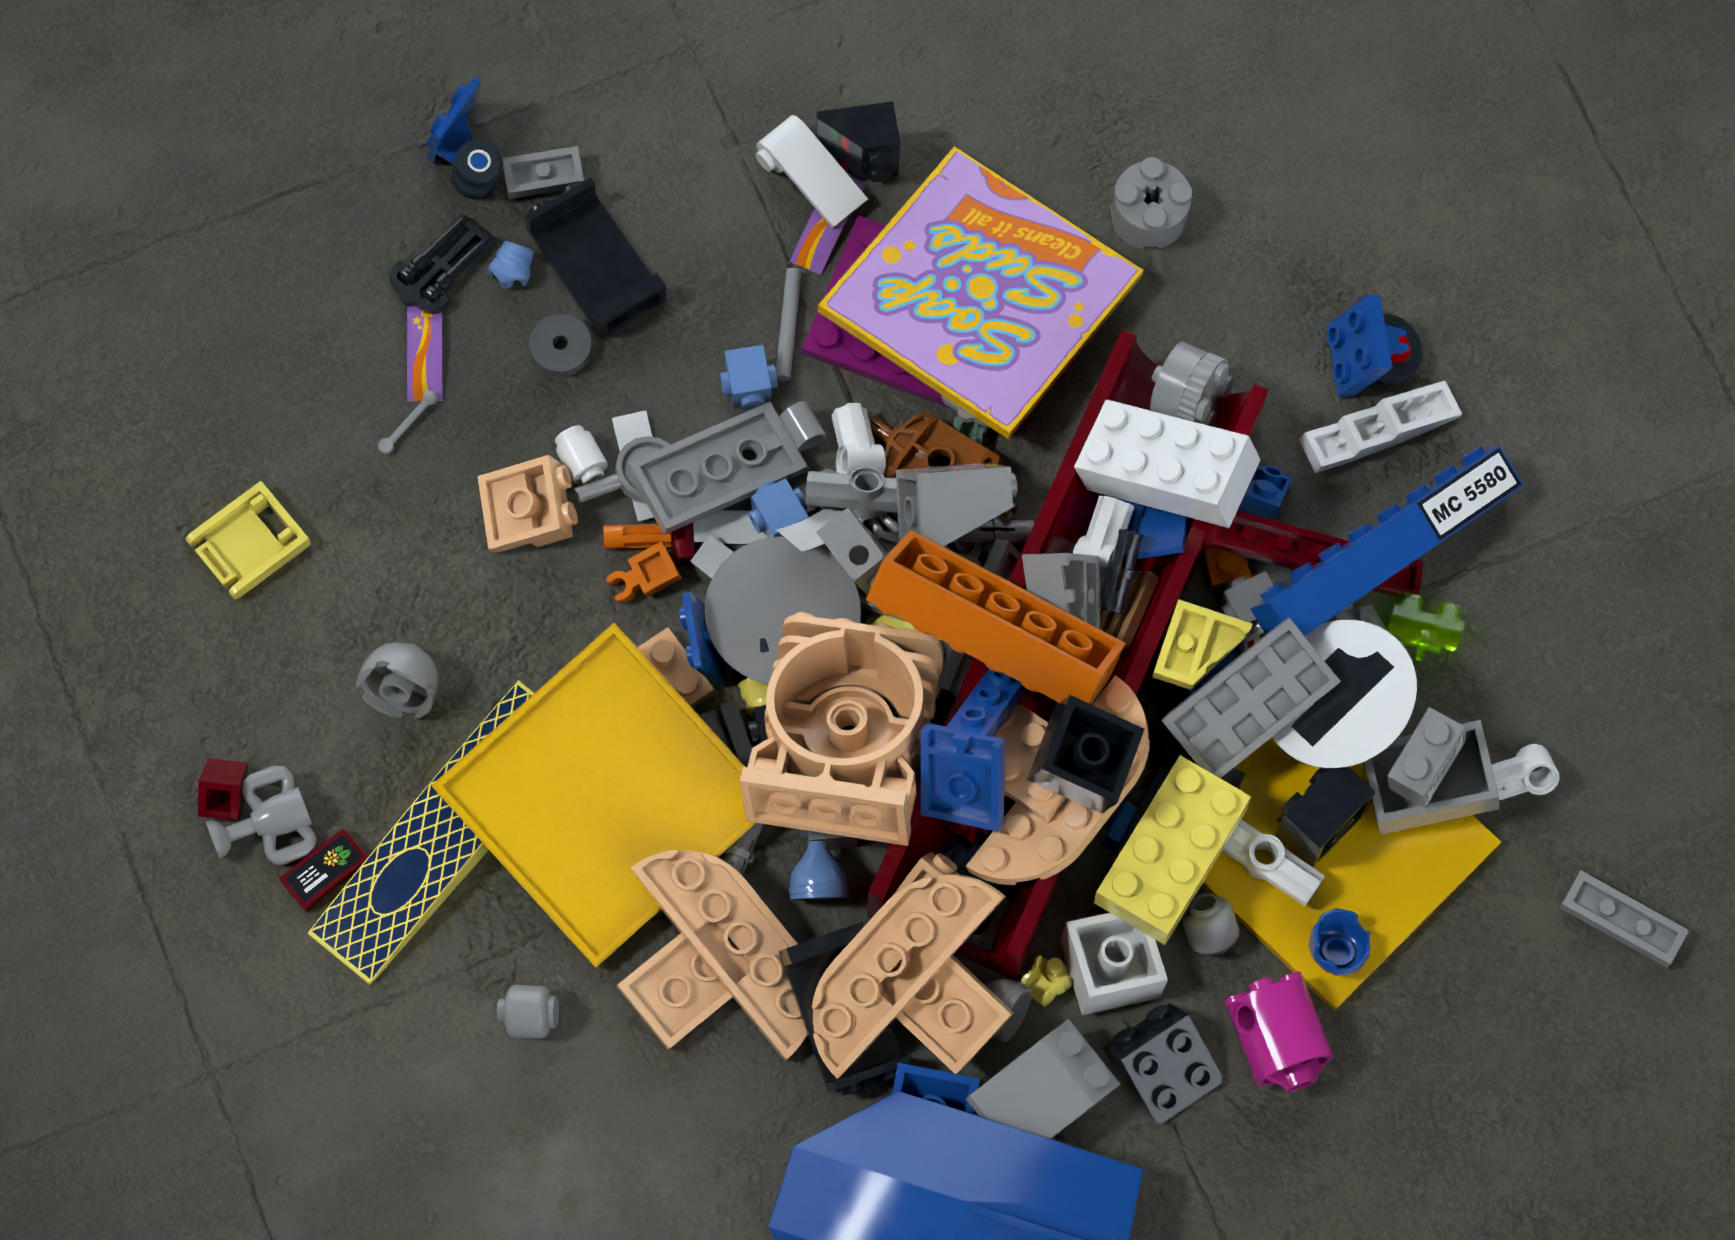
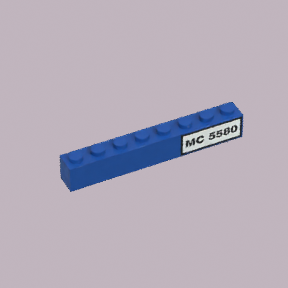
(1391, 543)

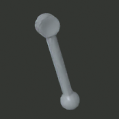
(386, 445)

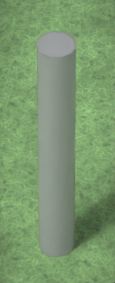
(788, 324)

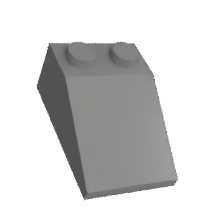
(1046, 1085)

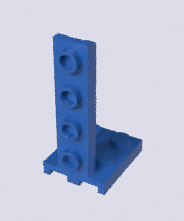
(965, 761)

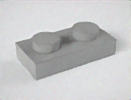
(542, 172)

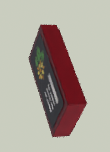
(323, 870)

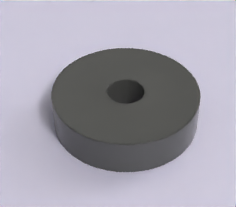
(555, 329)

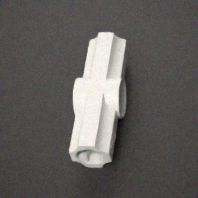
(1102, 533)
(1285, 873)

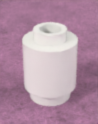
(580, 455)

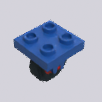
(1371, 347)

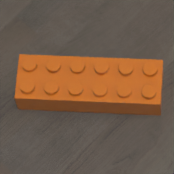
(994, 620)

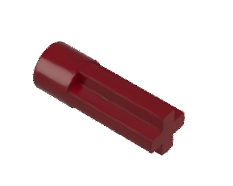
(683, 545)

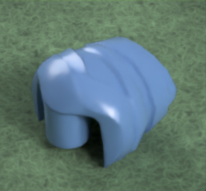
(511, 264)

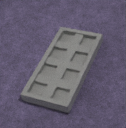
(1251, 699)

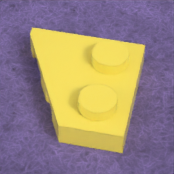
(1197, 644)

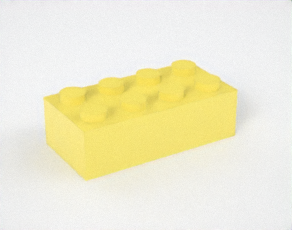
(1172, 849)

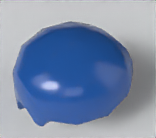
(1339, 942)

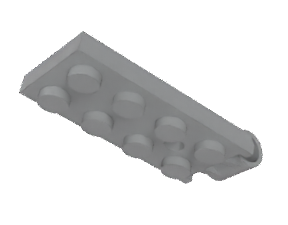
(709, 468)

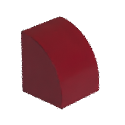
(221, 789)

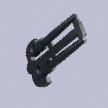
(411, 295)

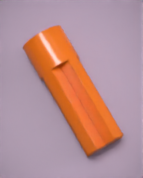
(634, 536)

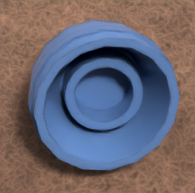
(818, 875)

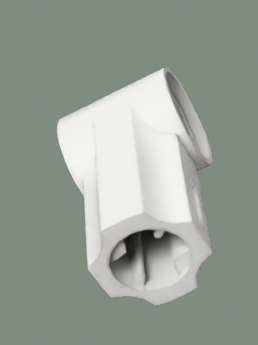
(855, 440)
(1516, 774)

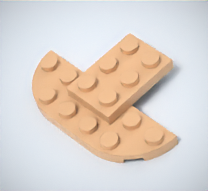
(1042, 827)
(723, 952)
(908, 972)

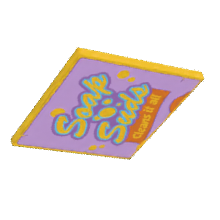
(980, 292)

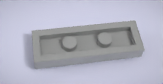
(1624, 919)

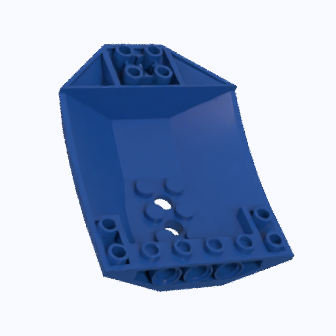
(947, 1175)

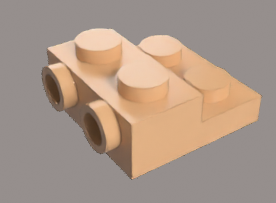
(527, 504)
(671, 661)

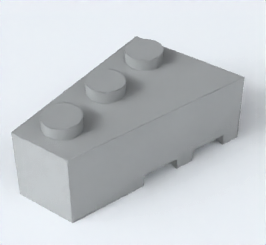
(1066, 582)

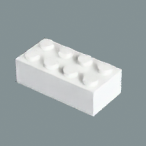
(1167, 463)

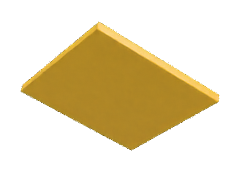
(594, 782)
(1383, 878)

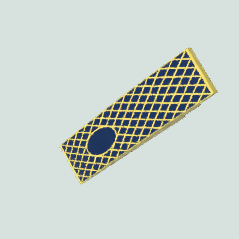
(407, 871)

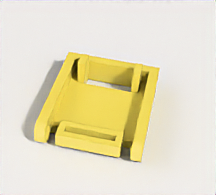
(242, 546)

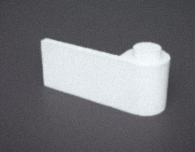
(811, 168)

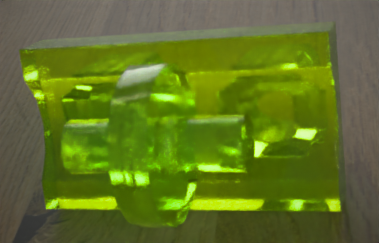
(1425, 629)

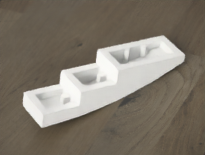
(1380, 427)

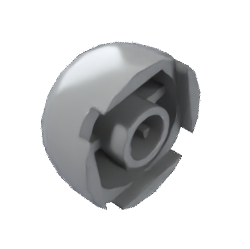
(399, 680)

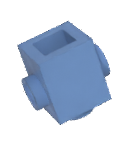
(748, 377)
(776, 507)

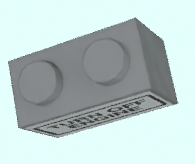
(1426, 757)

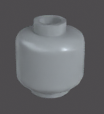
(1210, 925)
(528, 1011)

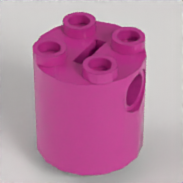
(1280, 1032)

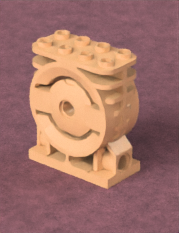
(844, 779)

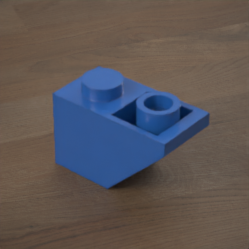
(1265, 492)

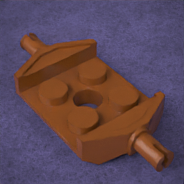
(926, 438)

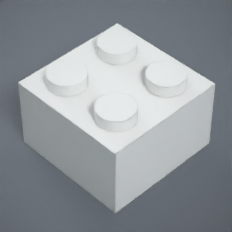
(1111, 963)

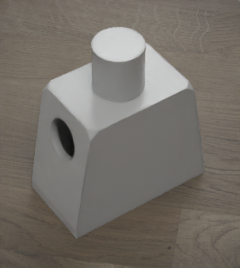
(854, 548)

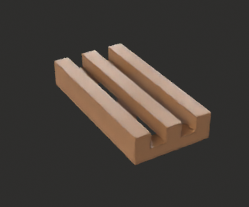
(1111, 621)

